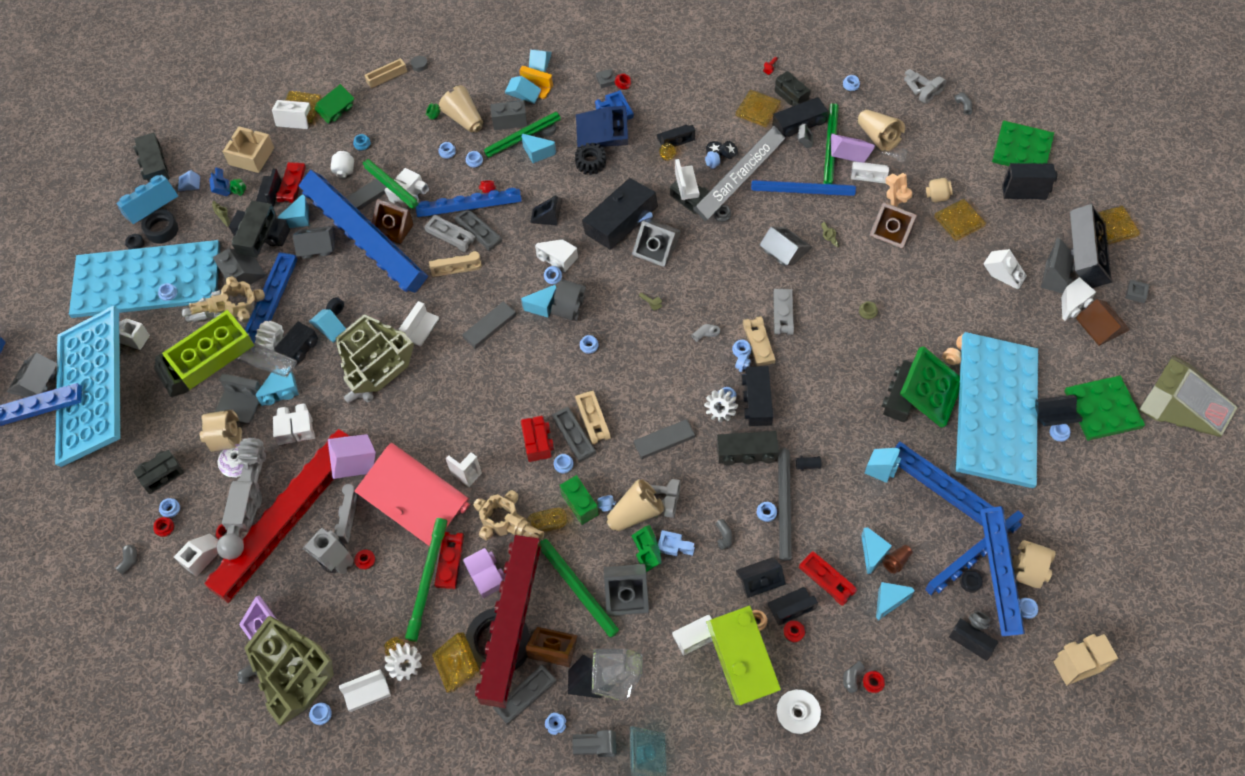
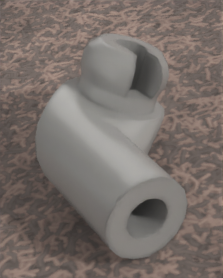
(706, 331)
(350, 397)

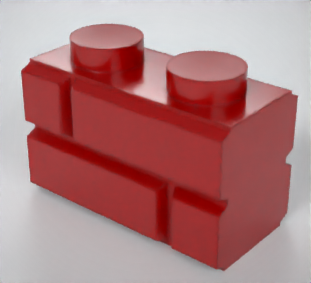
(536, 438)

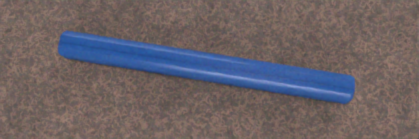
(809, 188)

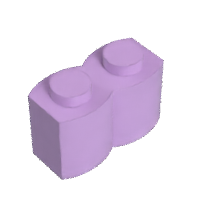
(483, 572)

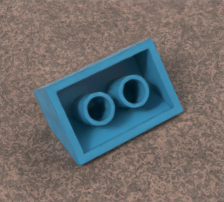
(146, 199)

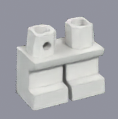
(411, 182)
(292, 426)

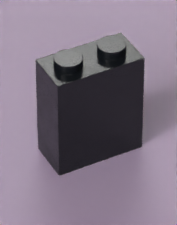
(1029, 181)

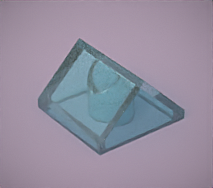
(647, 752)

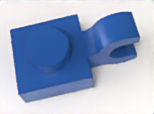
(218, 183)

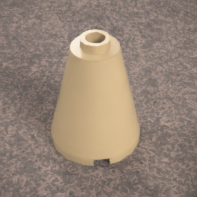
(461, 108)
(881, 129)
(635, 506)

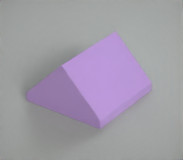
(850, 148)
(351, 455)
(255, 616)

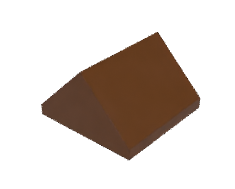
(392, 220)
(893, 225)
(1101, 322)
(551, 646)

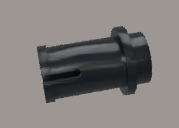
(808, 463)

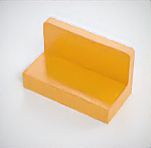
(539, 78)

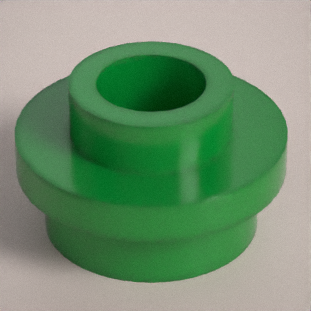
(433, 111)
(237, 186)

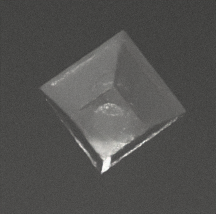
(616, 672)

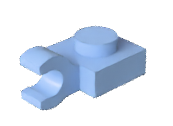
(671, 543)

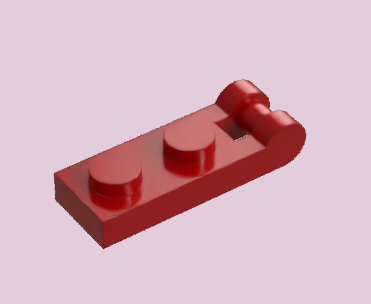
(292, 178)
(449, 561)
(827, 577)

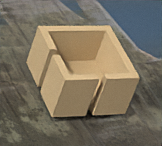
(250, 149)
(1085, 659)

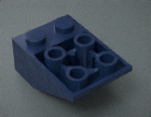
(602, 127)

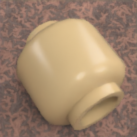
(939, 190)

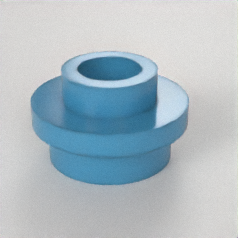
(361, 142)

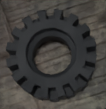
(590, 166)

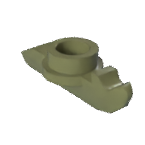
(221, 212)
(829, 234)

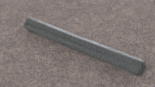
(784, 493)

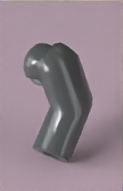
(962, 97)
(726, 532)
(129, 559)
(244, 674)
(850, 677)

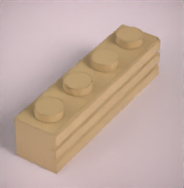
(385, 73)

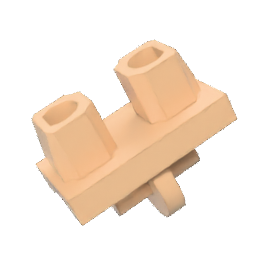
(898, 189)

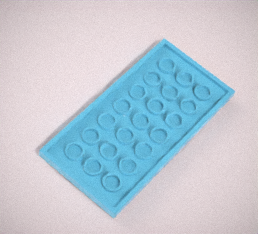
(133, 278)
(91, 358)
(998, 410)

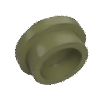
(868, 310)

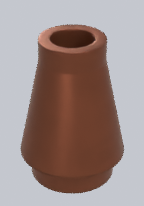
(896, 560)

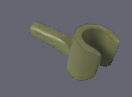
(654, 304)

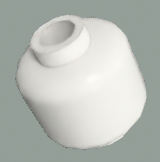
(342, 164)

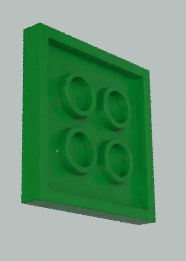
(1022, 144)
(931, 387)
(1105, 408)

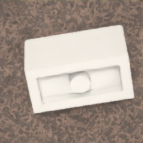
(291, 114)
(869, 172)
(686, 181)
(419, 324)
(466, 471)
(693, 635)
(365, 690)

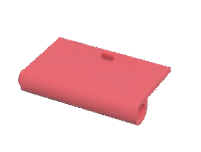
(406, 484)

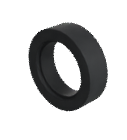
(479, 624)

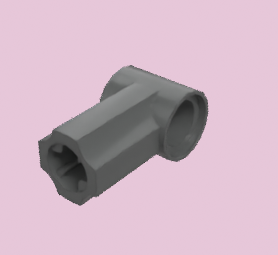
(600, 744)

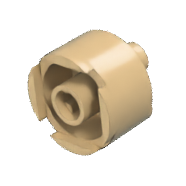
(220, 430)
(1033, 564)

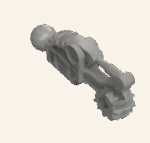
(243, 499)

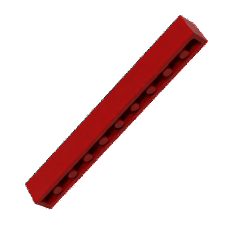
(274, 524)

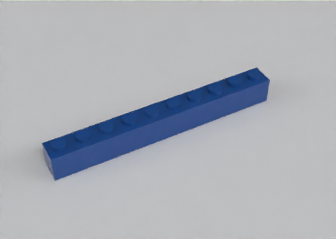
(363, 231)

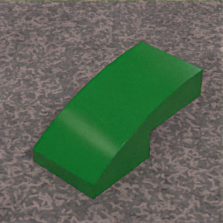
(648, 548)

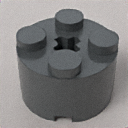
(568, 300)

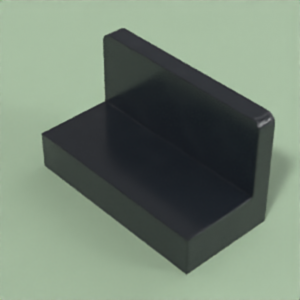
(677, 135)
(269, 188)
(1057, 410)
(761, 577)
(792, 605)
(973, 639)

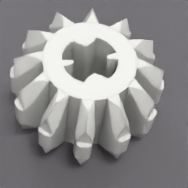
(269, 334)
(716, 409)
(399, 656)

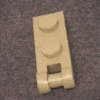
(456, 264)
(759, 341)
(592, 416)

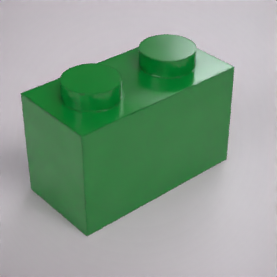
(334, 104)
(579, 500)

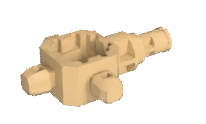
(221, 302)
(513, 522)

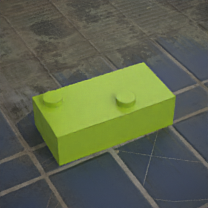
(208, 349)
(743, 655)

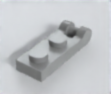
(449, 233)
(783, 311)
(346, 513)

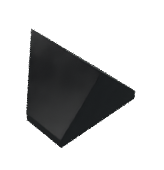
(547, 212)
(581, 678)

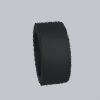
(164, 235)

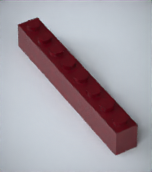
(509, 622)

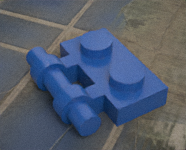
(615, 99)

